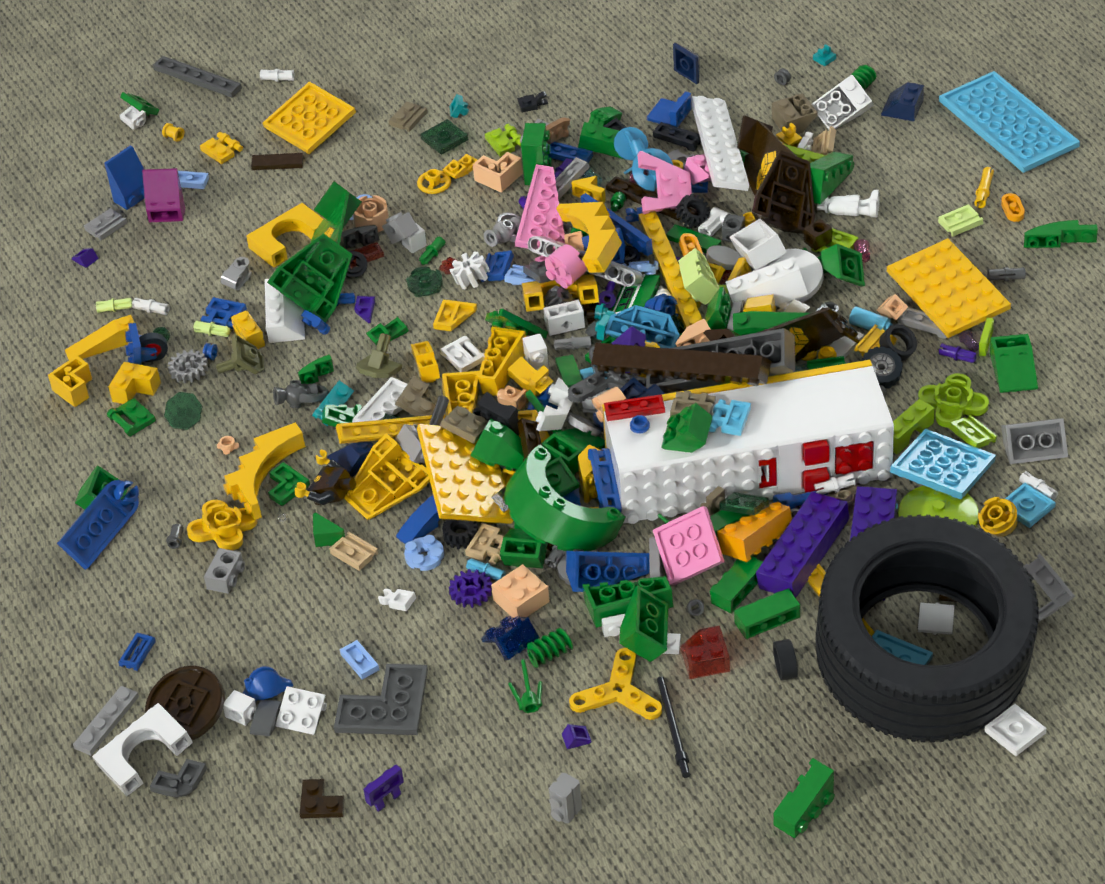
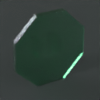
(183, 410)

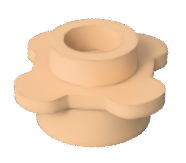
(227, 444)

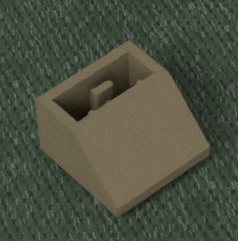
(795, 111)

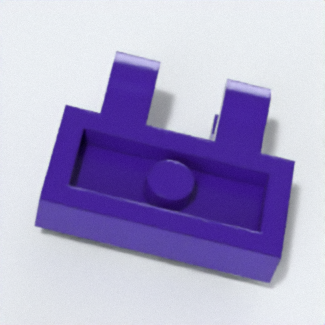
(382, 786)

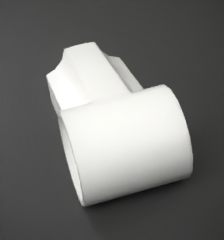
(713, 222)

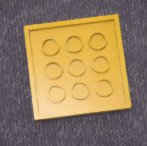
(309, 117)

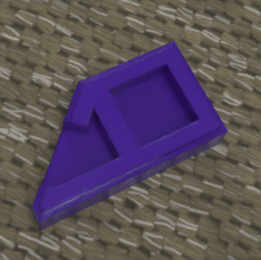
(364, 307)

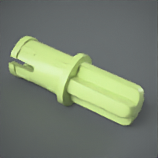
(113, 305)
(211, 328)

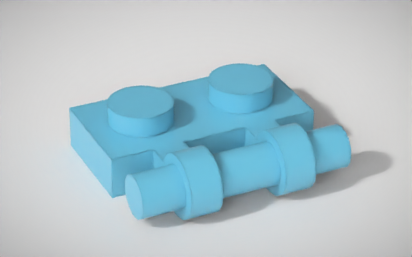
(735, 416)

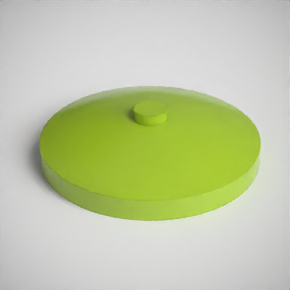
(930, 502)

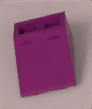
(163, 195)

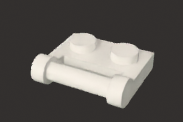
(460, 357)

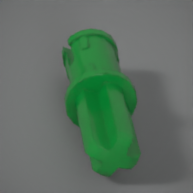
(432, 250)

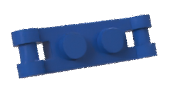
(604, 478)

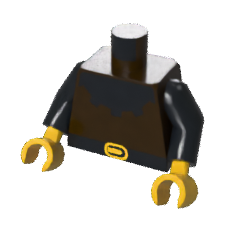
(329, 485)

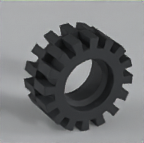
(688, 218)
(459, 539)

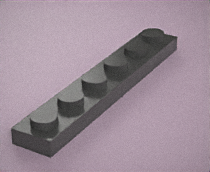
(197, 76)

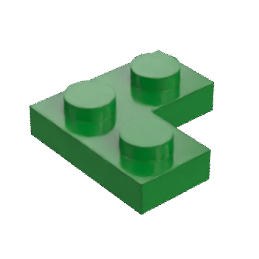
(287, 482)

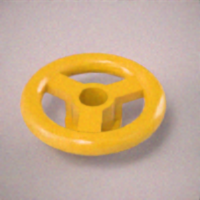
(434, 179)

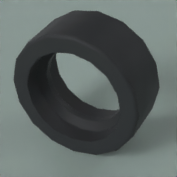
(905, 334)
(785, 659)

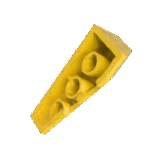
(103, 340)

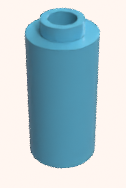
(867, 319)

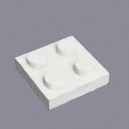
(1015, 729)

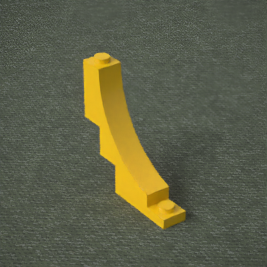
(596, 222)

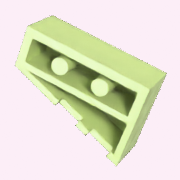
(698, 276)

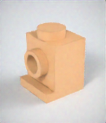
(892, 307)
(512, 397)

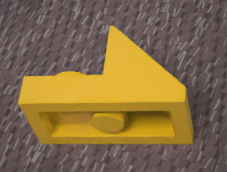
(589, 186)

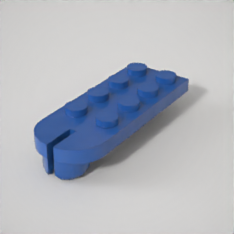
(100, 522)

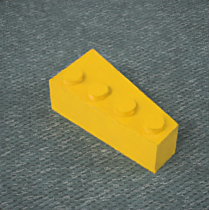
(503, 350)

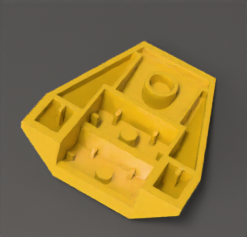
(385, 479)

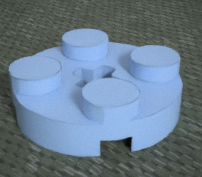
(644, 266)
(427, 544)

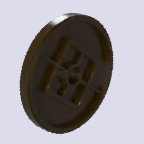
(191, 697)

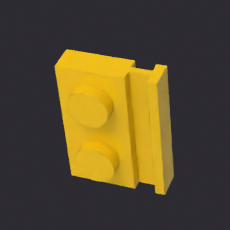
(871, 340)

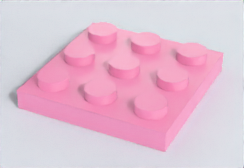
(688, 546)

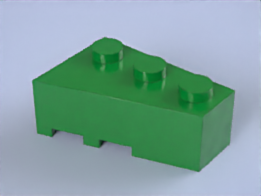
(806, 801)

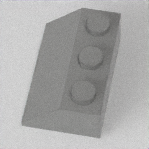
(1035, 440)

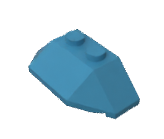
(655, 324)

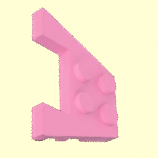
(672, 183)

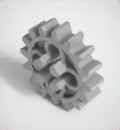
(188, 359)

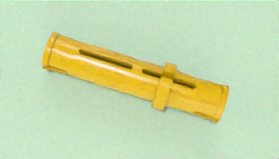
(983, 191)

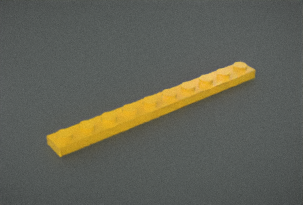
(670, 268)

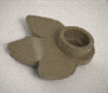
(845, 495)

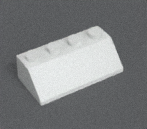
(780, 279)
(282, 317)

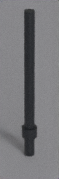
(681, 757)

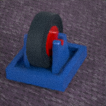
(144, 347)

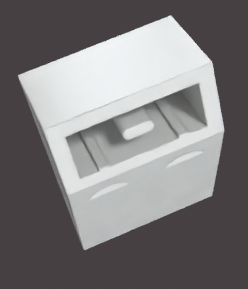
(842, 103)

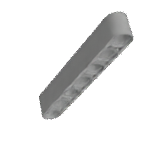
(624, 272)

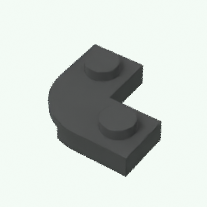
(180, 784)

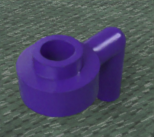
(608, 293)

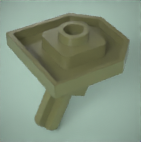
(243, 357)
(378, 363)

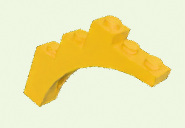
(254, 466)

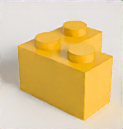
(133, 379)
(70, 381)

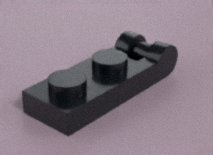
(677, 136)

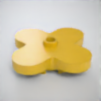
(221, 524)

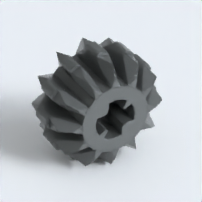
(558, 295)

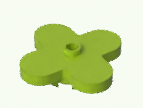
(954, 399)

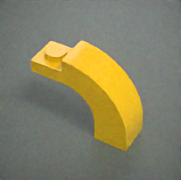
(529, 377)

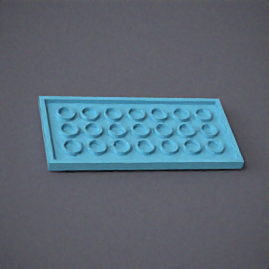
(1009, 121)

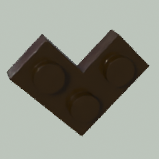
(317, 805)

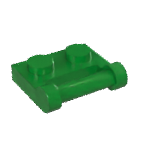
(135, 413)

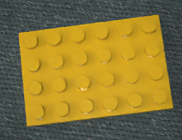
(948, 288)
(458, 481)

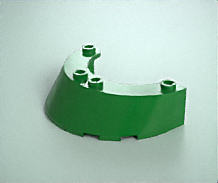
(551, 517)

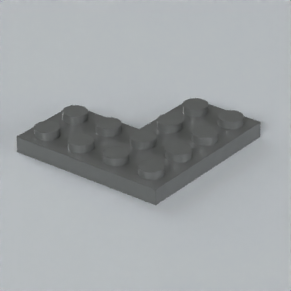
(391, 713)

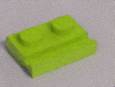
(972, 432)

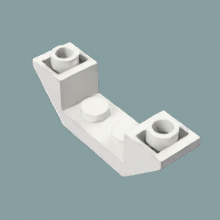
(554, 418)

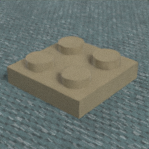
(464, 424)

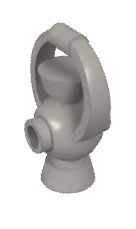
(503, 230)

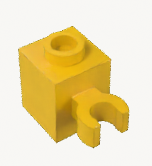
(789, 136)

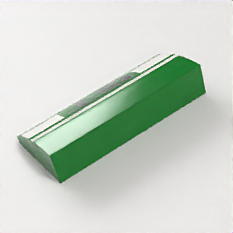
(637, 294)

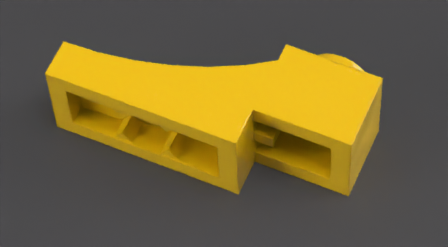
(425, 361)

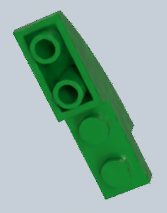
(1055, 233)

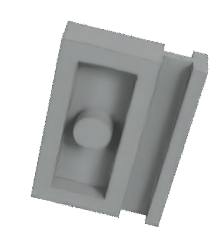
(105, 224)

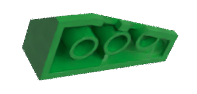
(756, 321)
(499, 446)

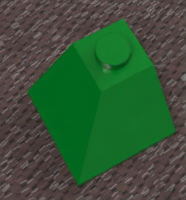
(844, 264)
(93, 485)

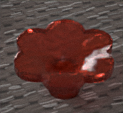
(447, 265)

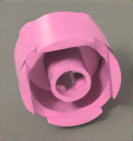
(564, 266)

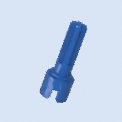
(792, 500)

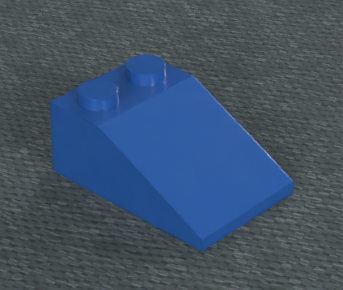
(126, 178)

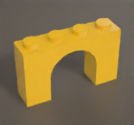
(264, 241)
(583, 288)

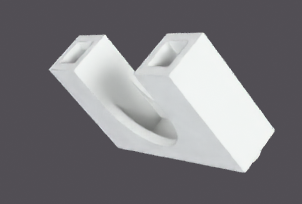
(155, 725)

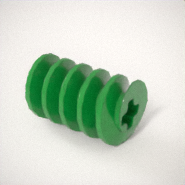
(865, 76)
(547, 646)

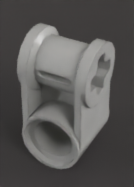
(237, 273)

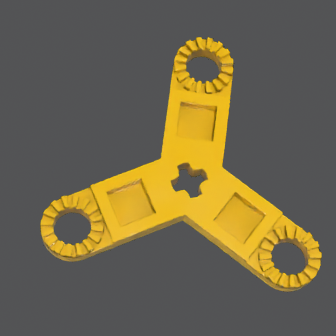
(606, 693)

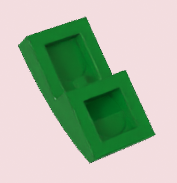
(395, 329)

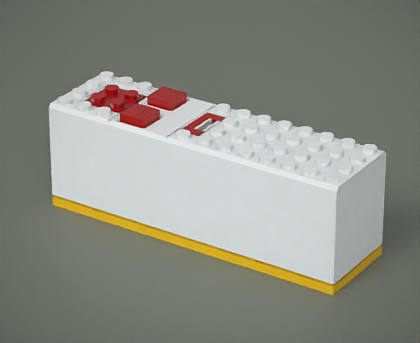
(795, 436)

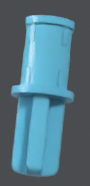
(491, 571)

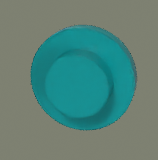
(600, 310)

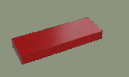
(632, 407)

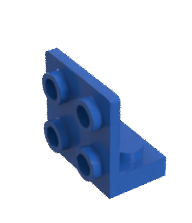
(670, 111)

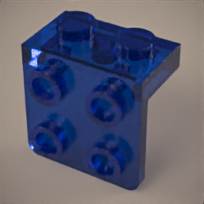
(511, 635)

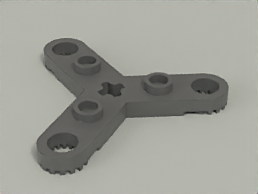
(597, 383)

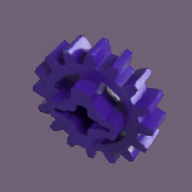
(470, 588)

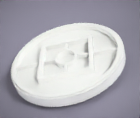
(809, 267)

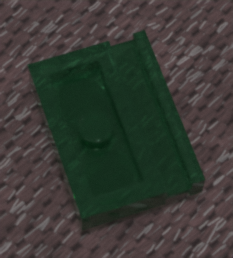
(744, 503)

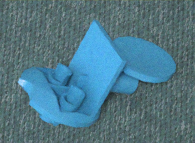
(628, 144)

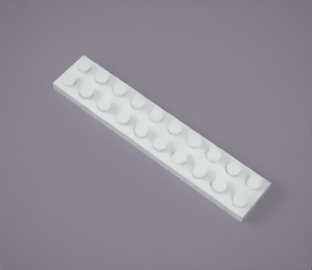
(719, 143)

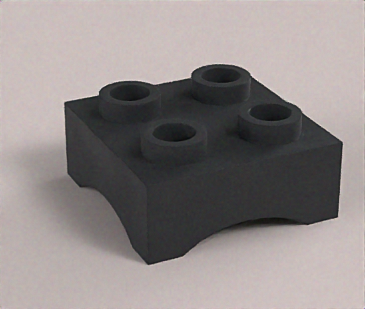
(502, 413)

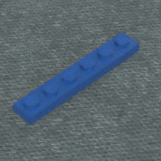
(630, 233)

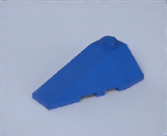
(601, 567)

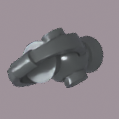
(299, 393)

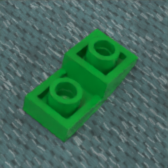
(318, 367)

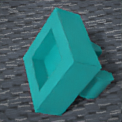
(824, 56)
(458, 106)

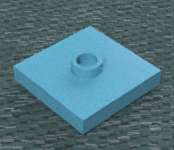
(1030, 504)

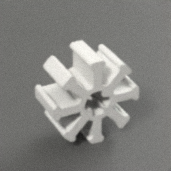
(470, 270)

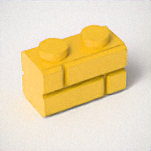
(247, 328)

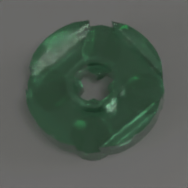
(432, 285)

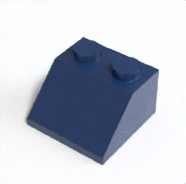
(904, 102)

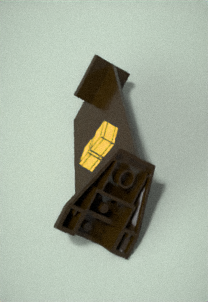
(776, 178)
(810, 331)

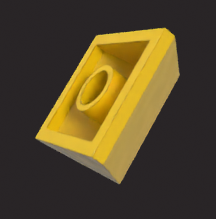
(760, 303)

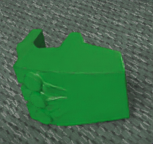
(604, 115)

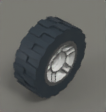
(887, 359)

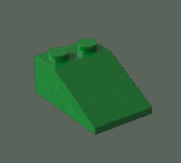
(645, 625)

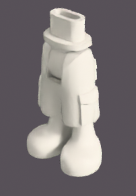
(851, 205)

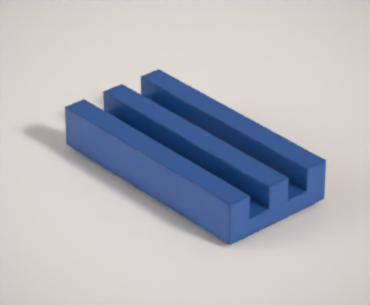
(139, 653)

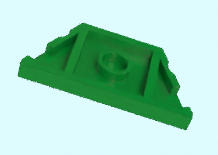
(510, 321)

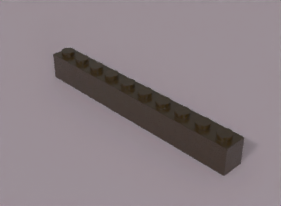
(681, 363)

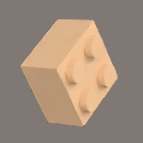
(520, 592)

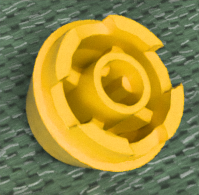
(998, 517)

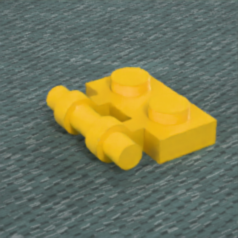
(218, 151)

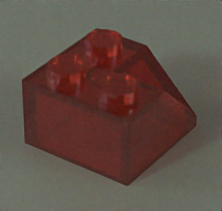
(706, 653)

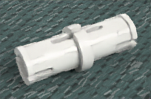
(277, 75)
(150, 306)
(835, 484)
(1038, 484)

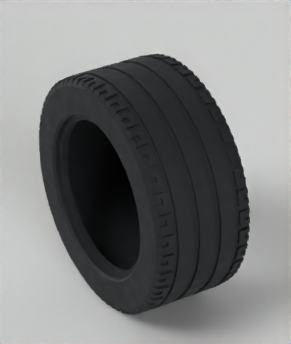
(940, 559)

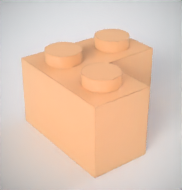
(498, 173)

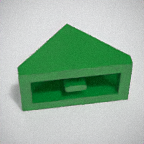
(325, 531)

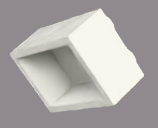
(758, 244)

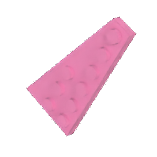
(540, 210)

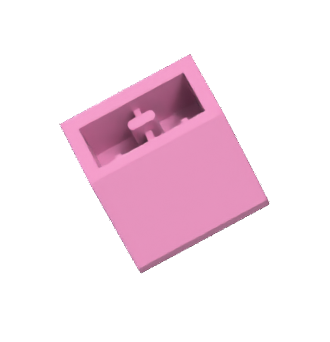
(698, 169)

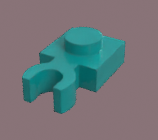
(602, 324)

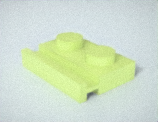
(960, 220)

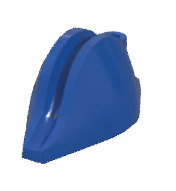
(265, 683)

